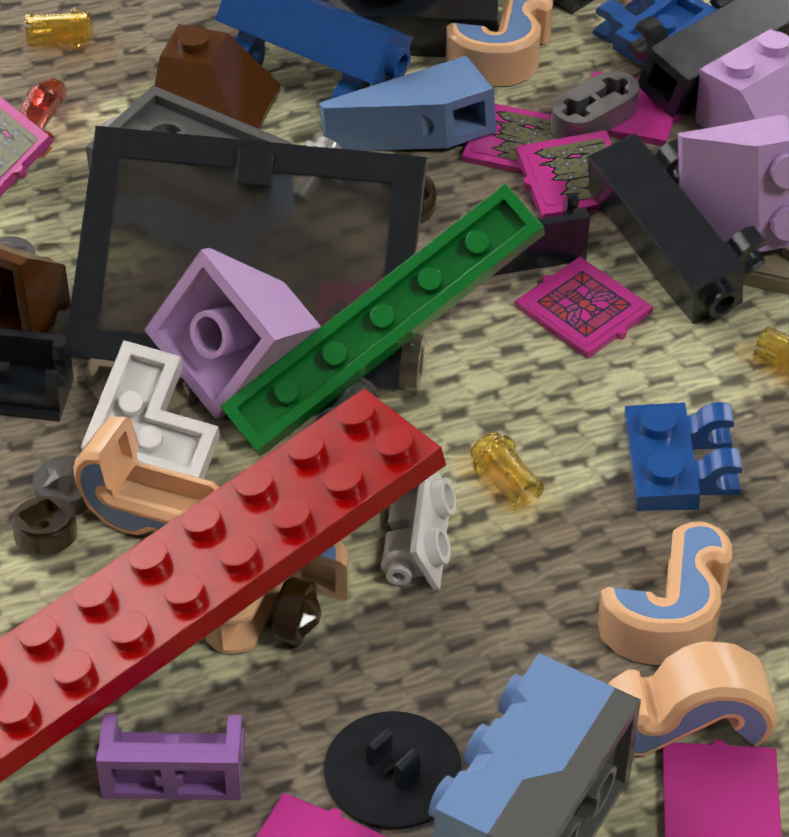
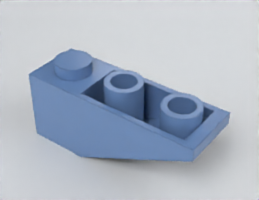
(414, 111)

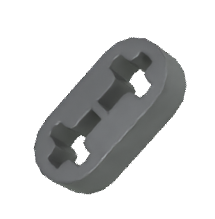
(595, 105)

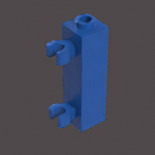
(324, 34)

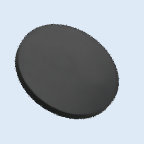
(389, 768)

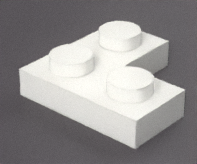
(142, 389)

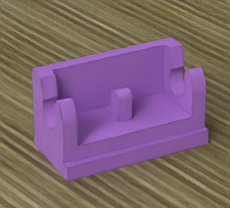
(170, 763)

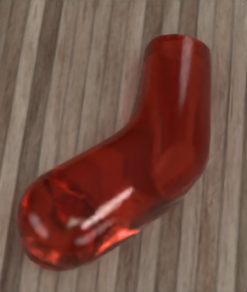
(41, 104)

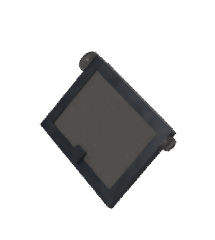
(297, 212)

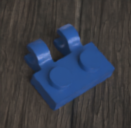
(621, 20)
(663, 456)

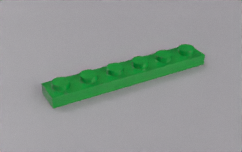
(383, 319)

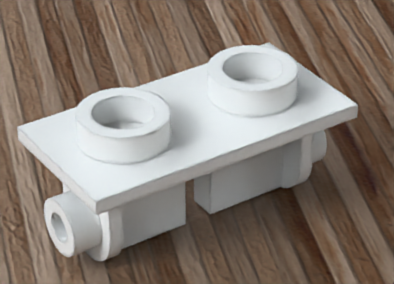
(425, 543)

